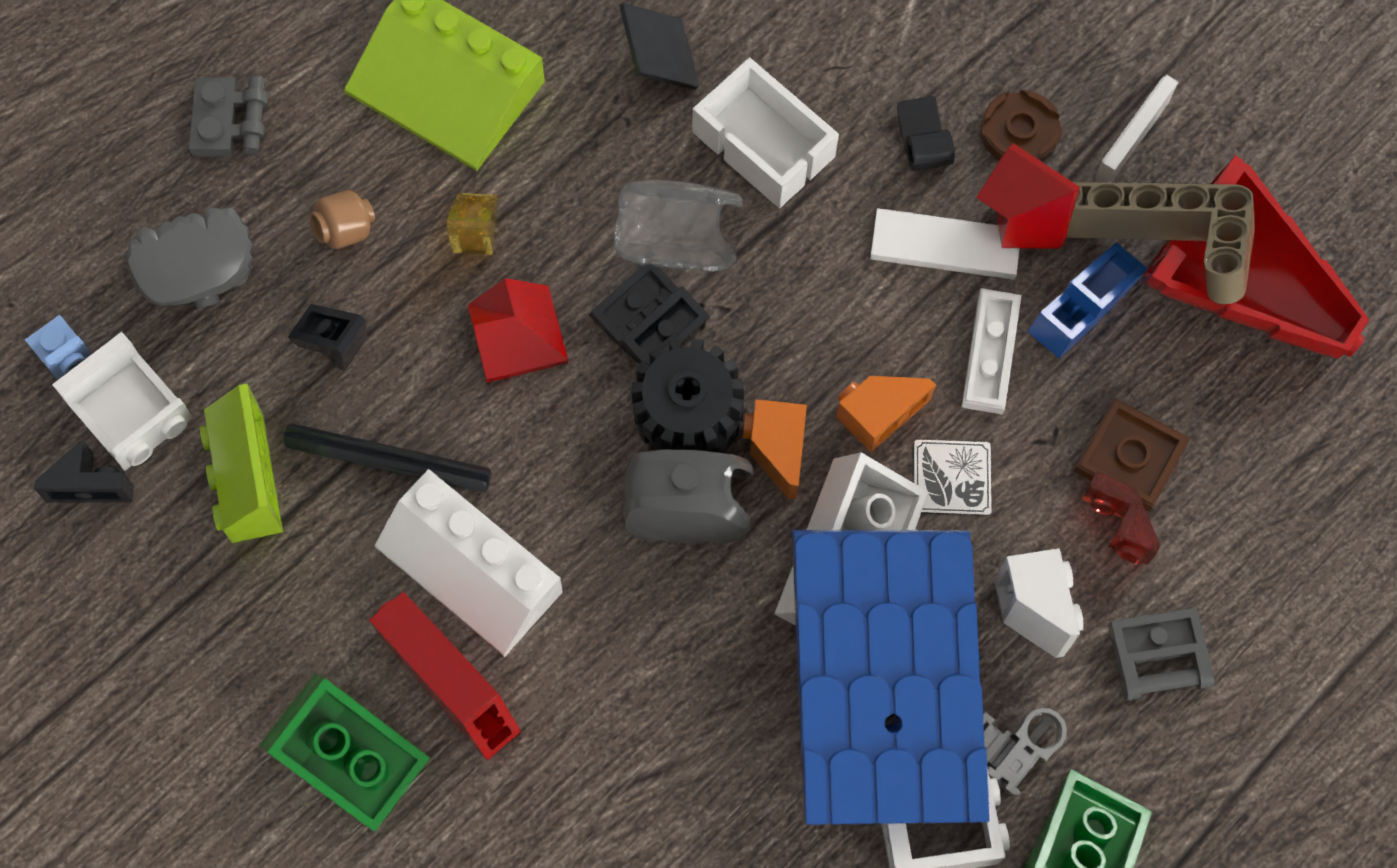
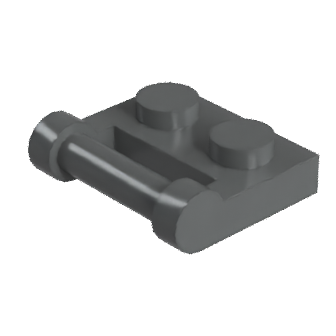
(1158, 639)

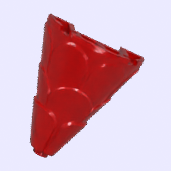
(1288, 284)

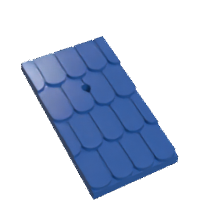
(881, 634)

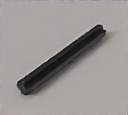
(386, 457)

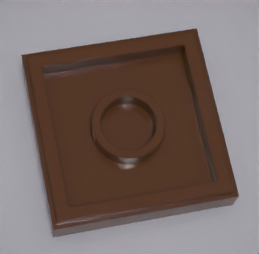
(1133, 451)

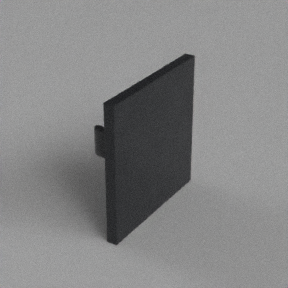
(658, 46)

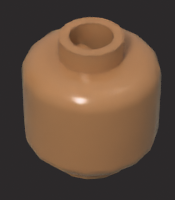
(341, 219)

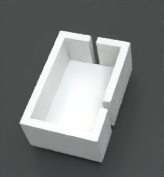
(764, 132)

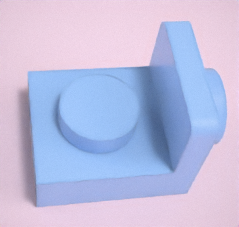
(58, 347)

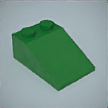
(344, 751)
(1089, 828)

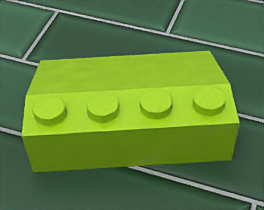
(445, 77)

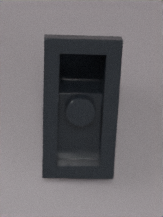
(331, 332)
(74, 482)

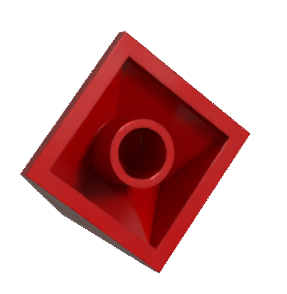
(1029, 201)
(516, 329)

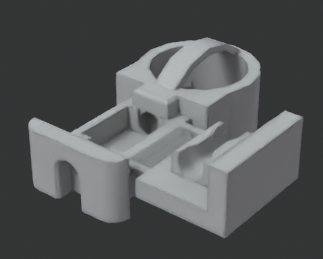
(1015, 759)

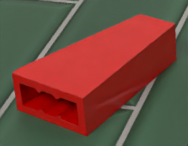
(446, 675)

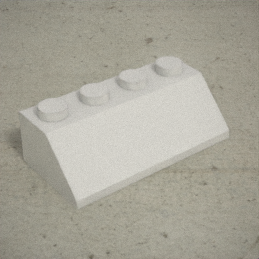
(859, 497)
(468, 563)

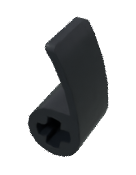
(922, 134)

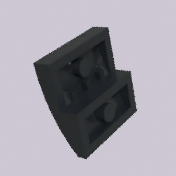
(648, 313)

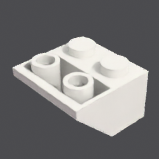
(1038, 600)

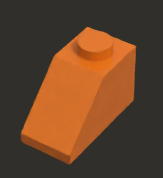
(881, 406)
(777, 441)

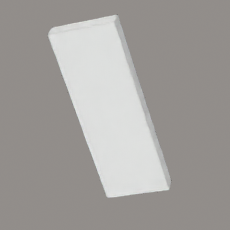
(942, 244)

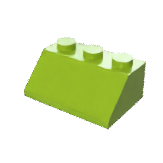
(240, 467)

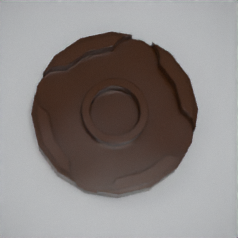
(1024, 120)

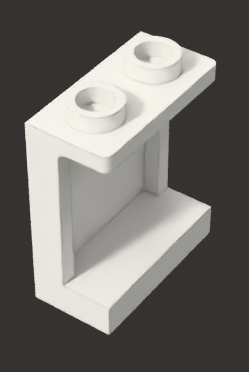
(123, 402)

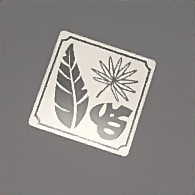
(954, 475)

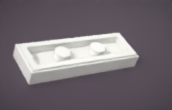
(1136, 130)
(991, 351)

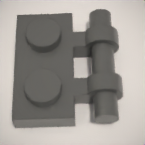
(215, 114)

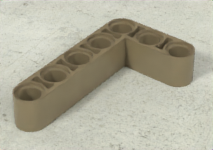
(1176, 212)

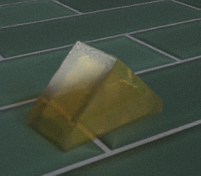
(473, 223)

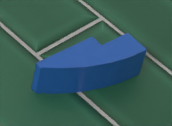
(1087, 300)

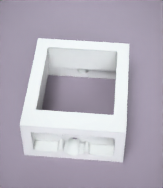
(995, 835)

